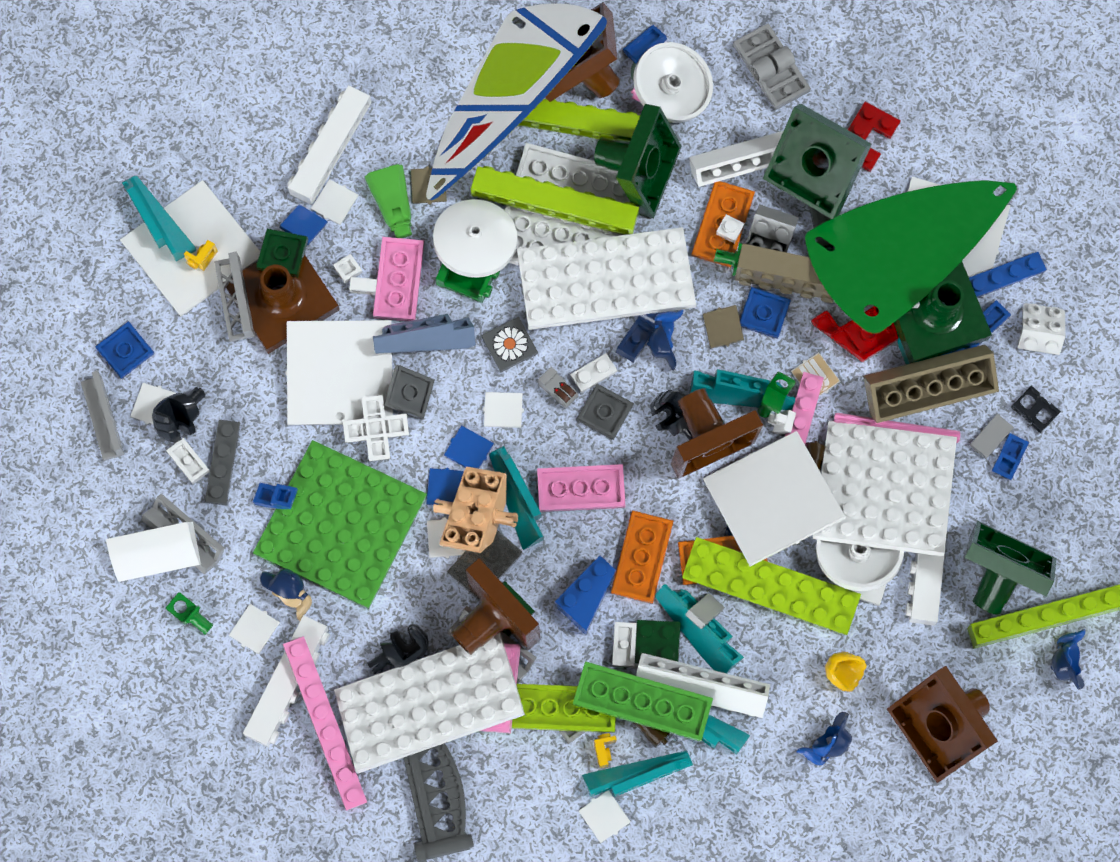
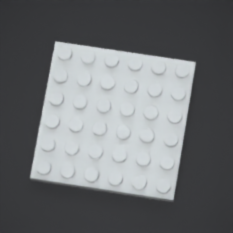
(562, 170)
(889, 487)

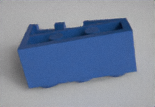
(584, 596)

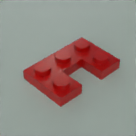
(875, 119)

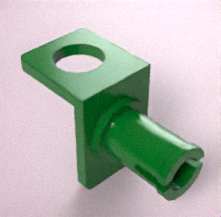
(728, 257)
(775, 395)
(190, 615)

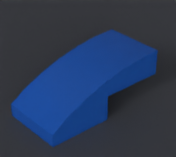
(1010, 456)
(275, 496)

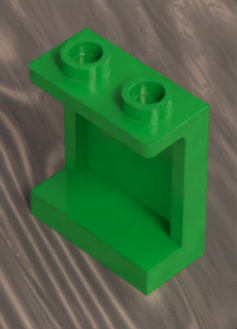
(471, 287)

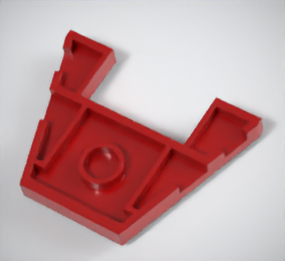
(854, 338)

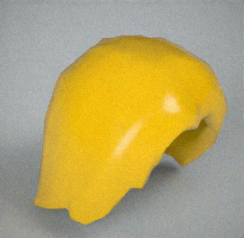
(845, 670)

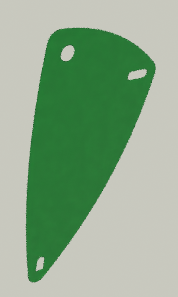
(902, 246)

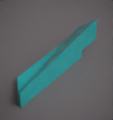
(734, 388)
(518, 499)
(636, 774)

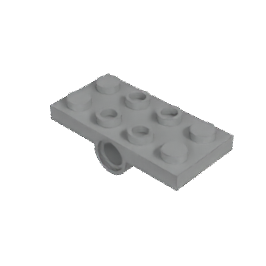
(772, 66)

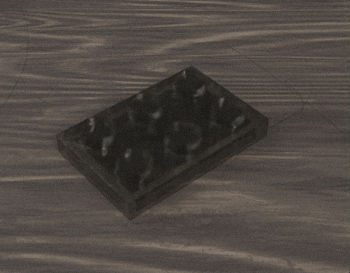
(497, 557)

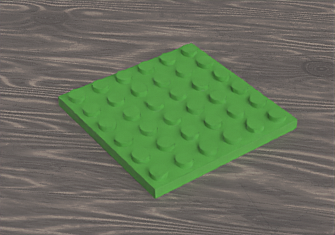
(341, 524)

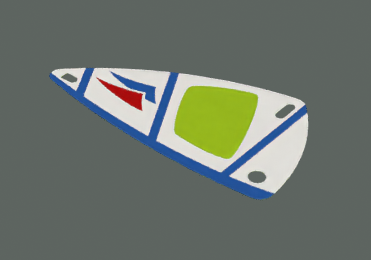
(510, 83)

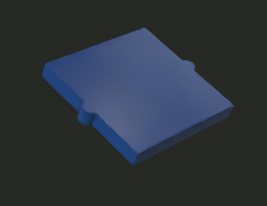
(303, 223)
(468, 448)
(443, 485)

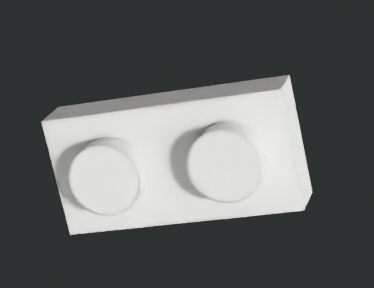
(593, 373)
(188, 461)
(624, 644)

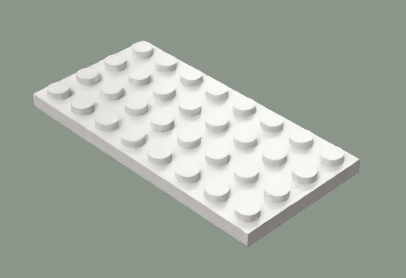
(606, 278)
(428, 703)

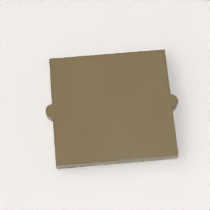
(420, 182)
(723, 326)

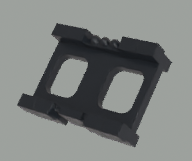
(1030, 414)

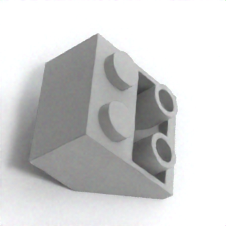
(772, 229)

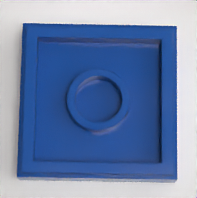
(764, 312)
(124, 350)

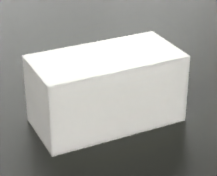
(363, 285)

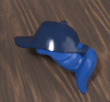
(660, 338)
(1066, 659)
(840, 742)

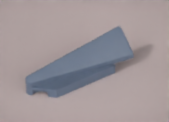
(426, 335)

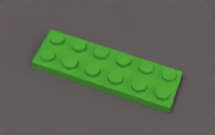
(643, 701)

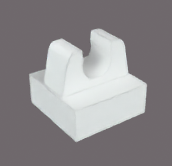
(782, 422)

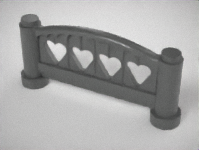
(434, 840)

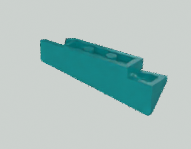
(157, 220)
(709, 641)
(727, 735)

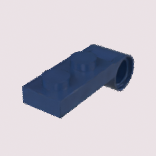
(637, 337)

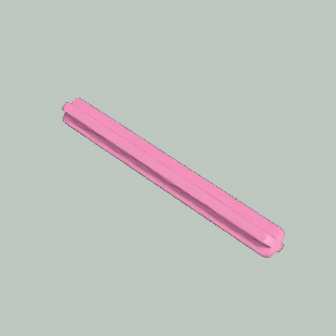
(860, 420)

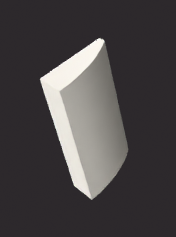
(154, 551)

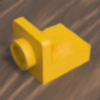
(204, 256)
(603, 754)

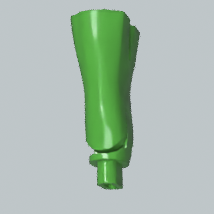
(391, 195)

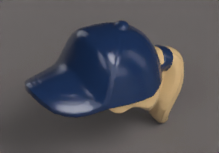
(289, 588)

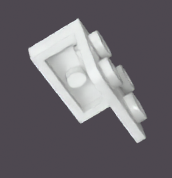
(1042, 329)

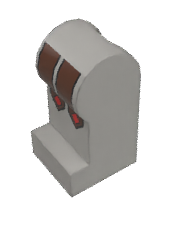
(557, 387)

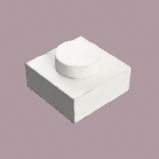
(730, 228)
(347, 268)

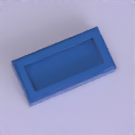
(643, 42)

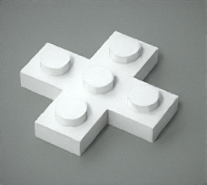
(375, 428)

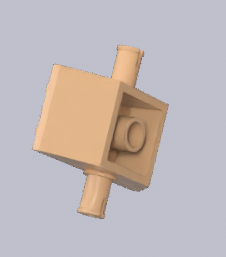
(475, 511)

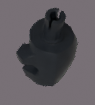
(668, 402)
(177, 413)
(395, 647)

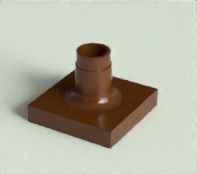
(593, 66)
(299, 300)
(710, 434)
(494, 613)
(944, 723)

